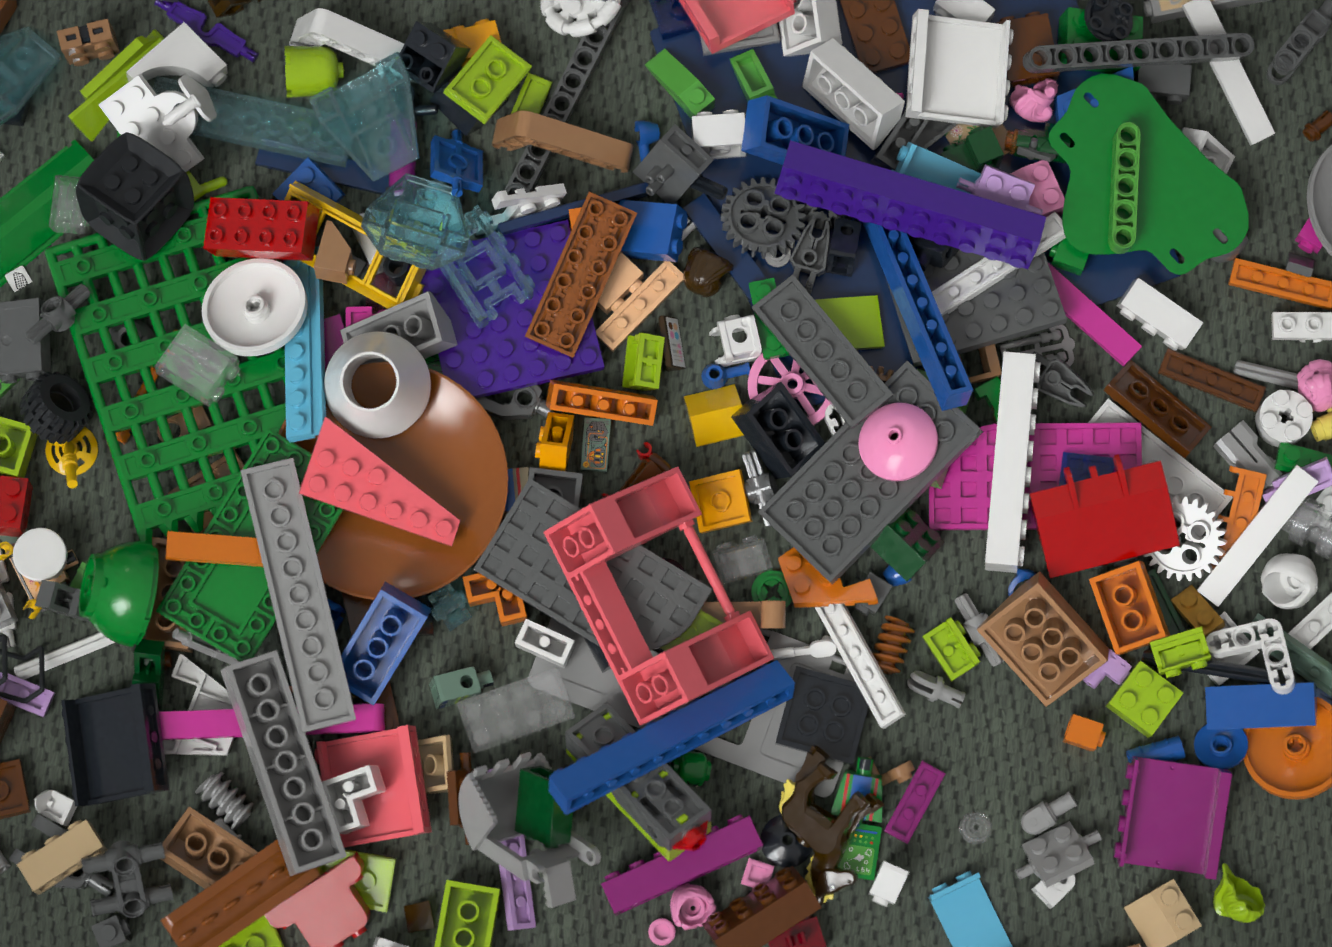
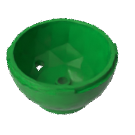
(120, 591)

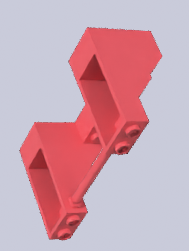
(617, 526)

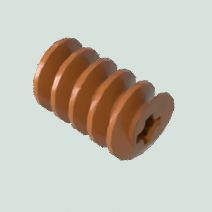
(892, 644)

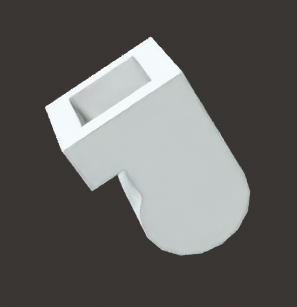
(1055, 892)

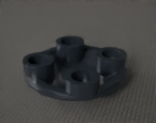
(1109, 19)

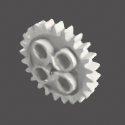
(1176, 560)

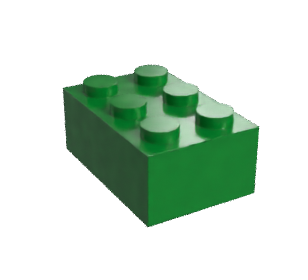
(1074, 30)

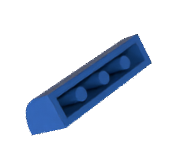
(1260, 706)

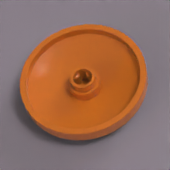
(1292, 759)

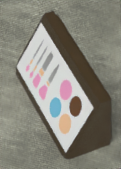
(672, 343)

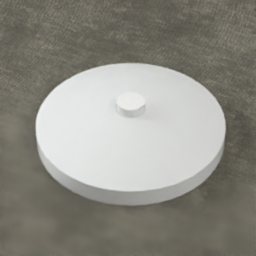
(254, 307)

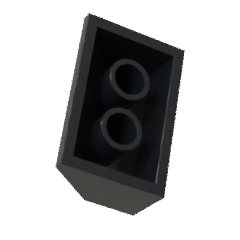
(778, 431)

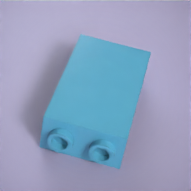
(932, 167)
(968, 914)

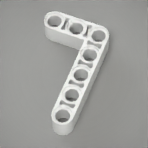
(343, 34)

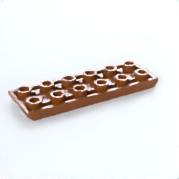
(581, 274)
(236, 900)

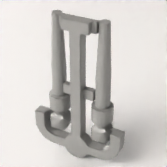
(1067, 344)

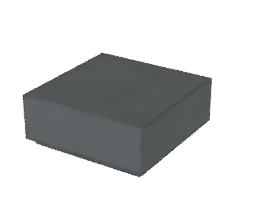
(1299, 265)

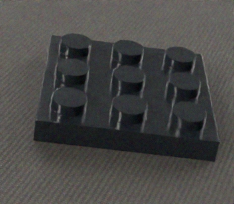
(823, 714)

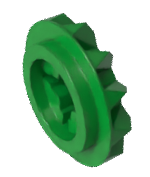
(770, 579)

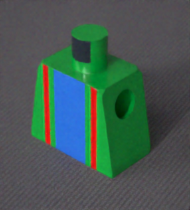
(860, 780)

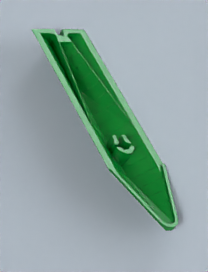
(28, 208)

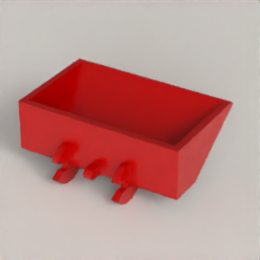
(1104, 518)

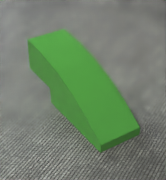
(751, 76)

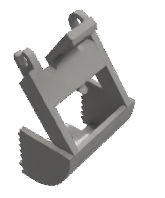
(489, 818)

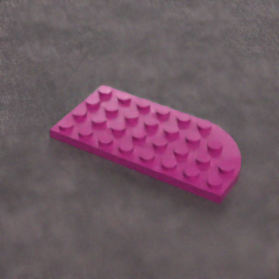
(968, 483)

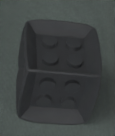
(135, 196)

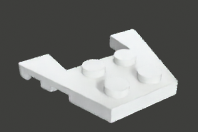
(525, 203)
(208, 696)

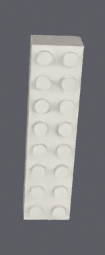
(1010, 461)

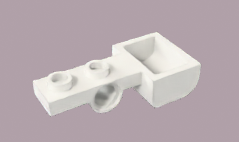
(1302, 326)

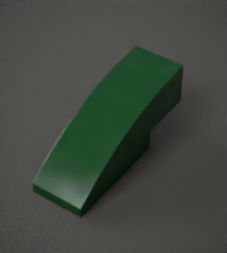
(150, 665)

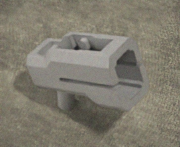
(1241, 450)

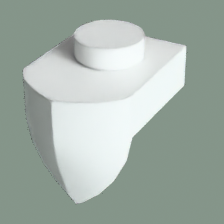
(55, 806)

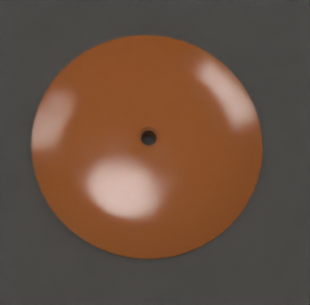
(449, 456)

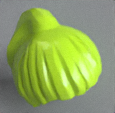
(1237, 898)

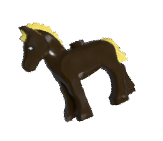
(820, 828)

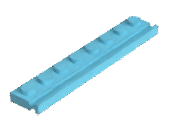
(306, 362)

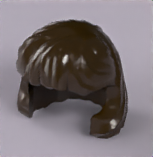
(704, 272)

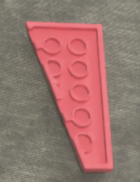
(360, 482)

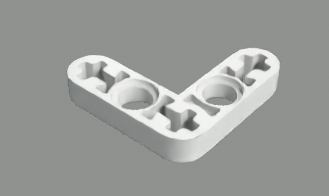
(1267, 644)

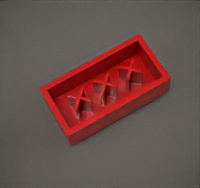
(261, 228)

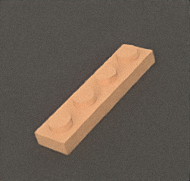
(640, 305)

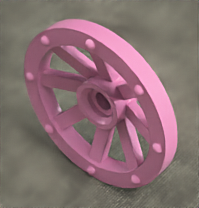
(798, 392)

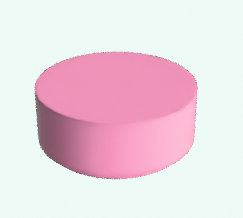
(661, 932)

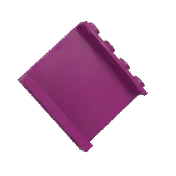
(1173, 816)

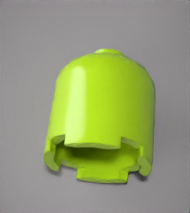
(311, 70)

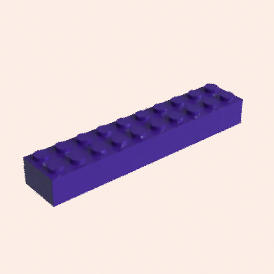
(910, 205)

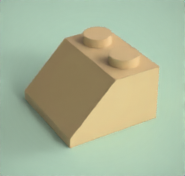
(1162, 915)

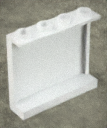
(958, 70)

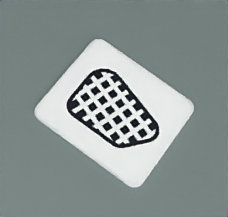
(18, 278)

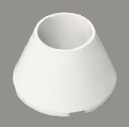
(411, 389)

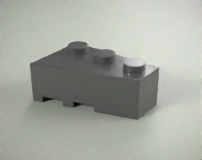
(914, 130)

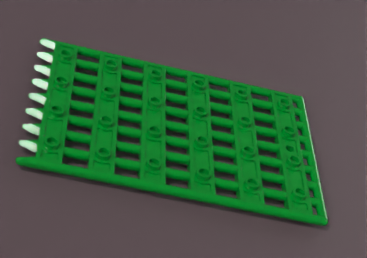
(157, 405)

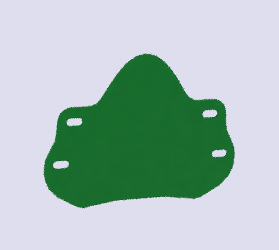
(1178, 187)

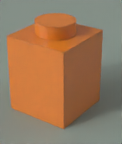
(1084, 733)

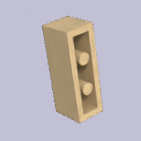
(61, 856)

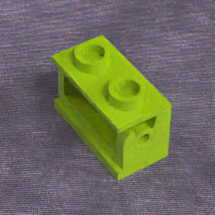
(643, 362)
(1181, 652)

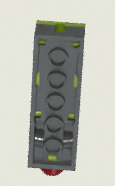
(656, 802)

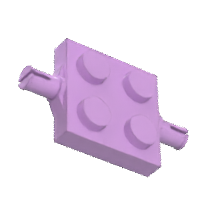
(1002, 188)

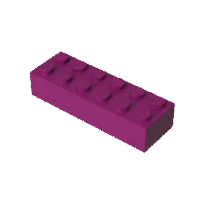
(660, 876)

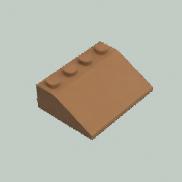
(1043, 639)

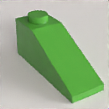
(680, 84)

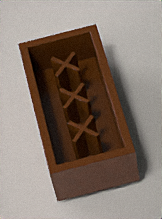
(763, 912)

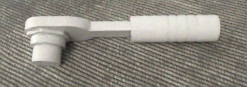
(818, 649)

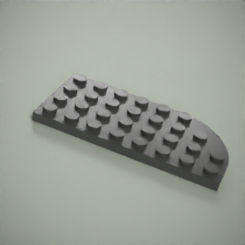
(522, 562)

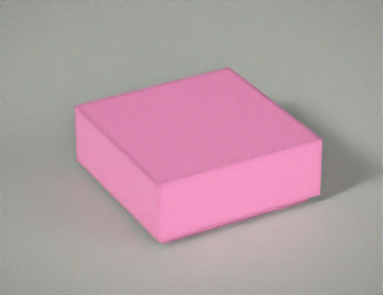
(756, 873)

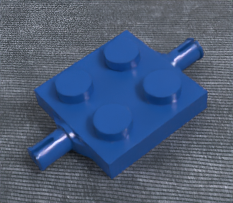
(456, 163)

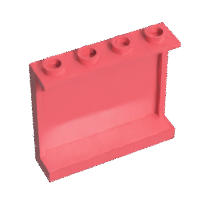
(730, 21)
(404, 805)

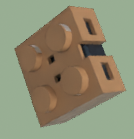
(88, 42)

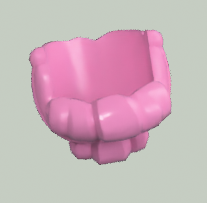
(1035, 102)
(1316, 384)
(687, 896)

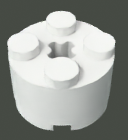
(1298, 418)

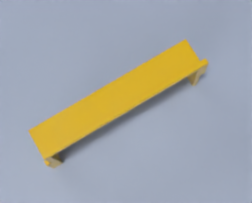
(411, 285)

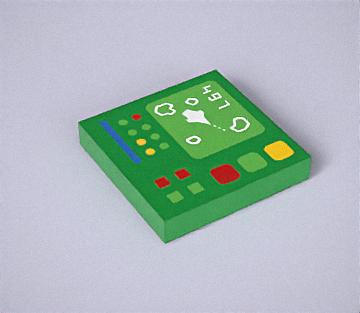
(863, 851)

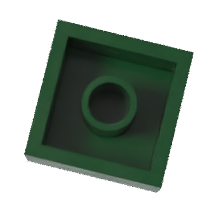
(907, 544)

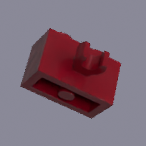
(803, 934)

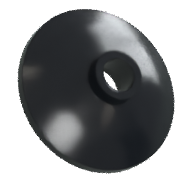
(776, 851)

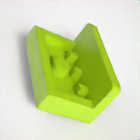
(952, 648)

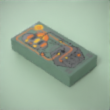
(595, 444)

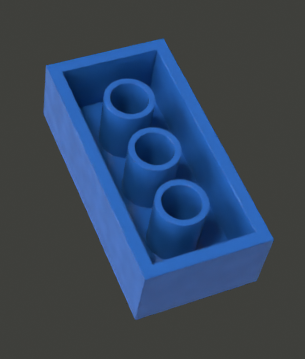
(774, 123)
(381, 641)

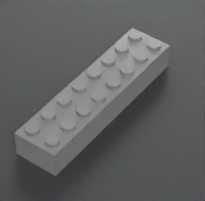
(283, 763)

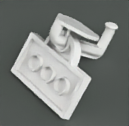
(158, 119)

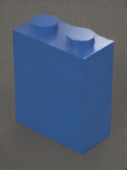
(655, 231)

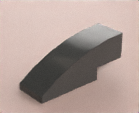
(59, 599)

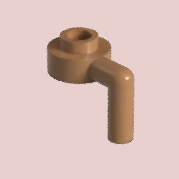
(899, 773)

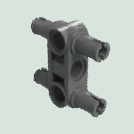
(130, 895)

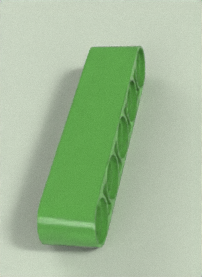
(1125, 175)

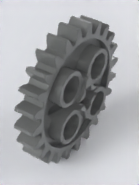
(757, 237)

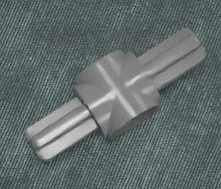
(973, 620)

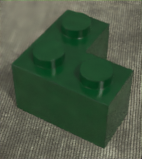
(979, 149)

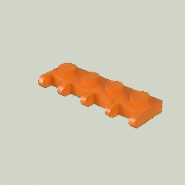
(1244, 504)

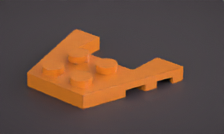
(812, 589)

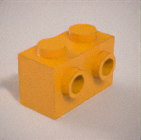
(555, 441)

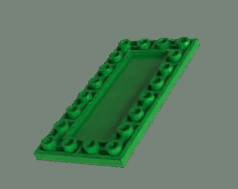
(233, 602)

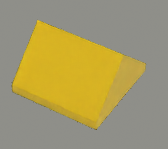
(711, 415)

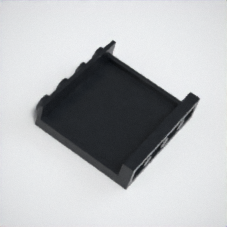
(115, 745)

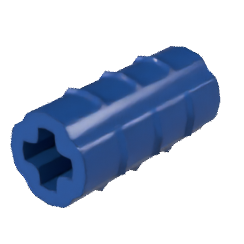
(1167, 749)

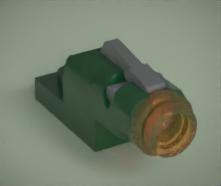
(1035, 144)

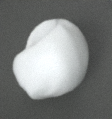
(1289, 580)

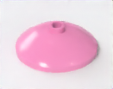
(907, 454)

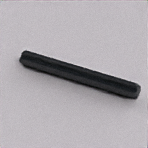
(1221, 669)

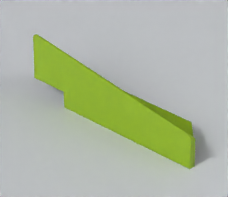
(89, 116)

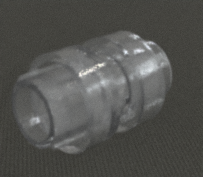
(1304, 527)

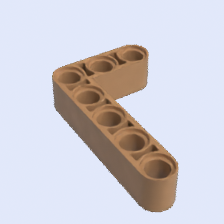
(553, 135)
(766, 613)

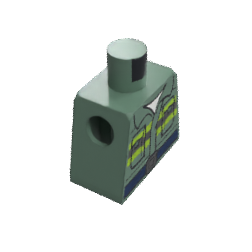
(448, 690)

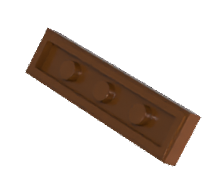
(1211, 380)

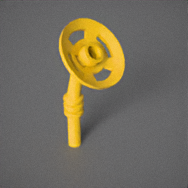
(69, 460)

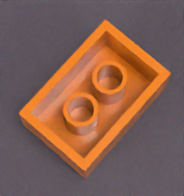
(1129, 607)

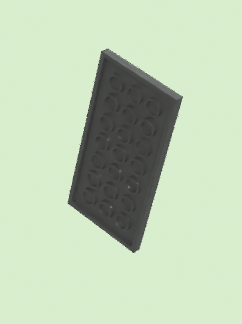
(839, 506)

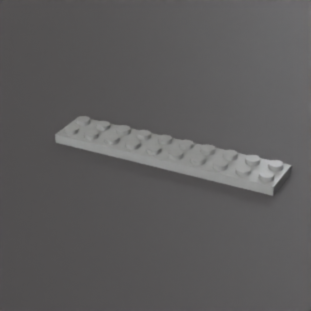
(298, 595)

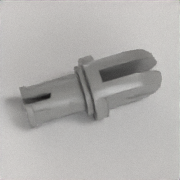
(934, 688)
(1045, 815)

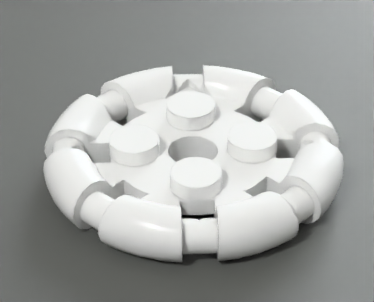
(582, 10)

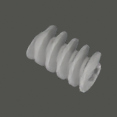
(226, 800)

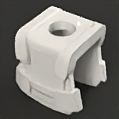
(734, 351)

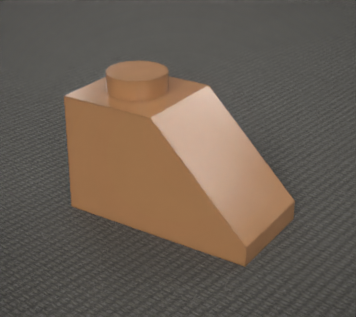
(334, 257)

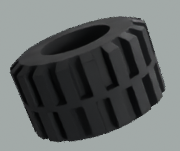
(56, 407)

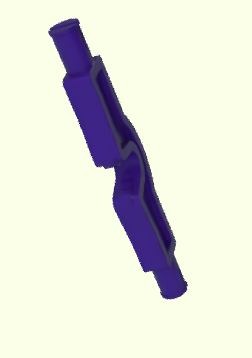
(217, 36)

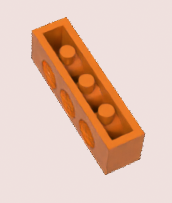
(601, 402)

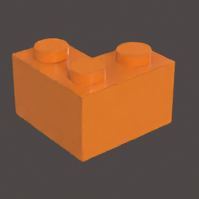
(482, 591)

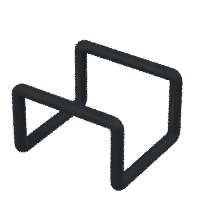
(5, 654)

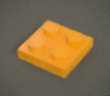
(721, 501)

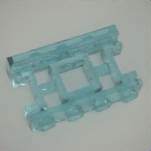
(499, 254)

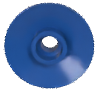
(1232, 740)

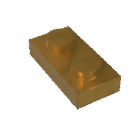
(1197, 611)

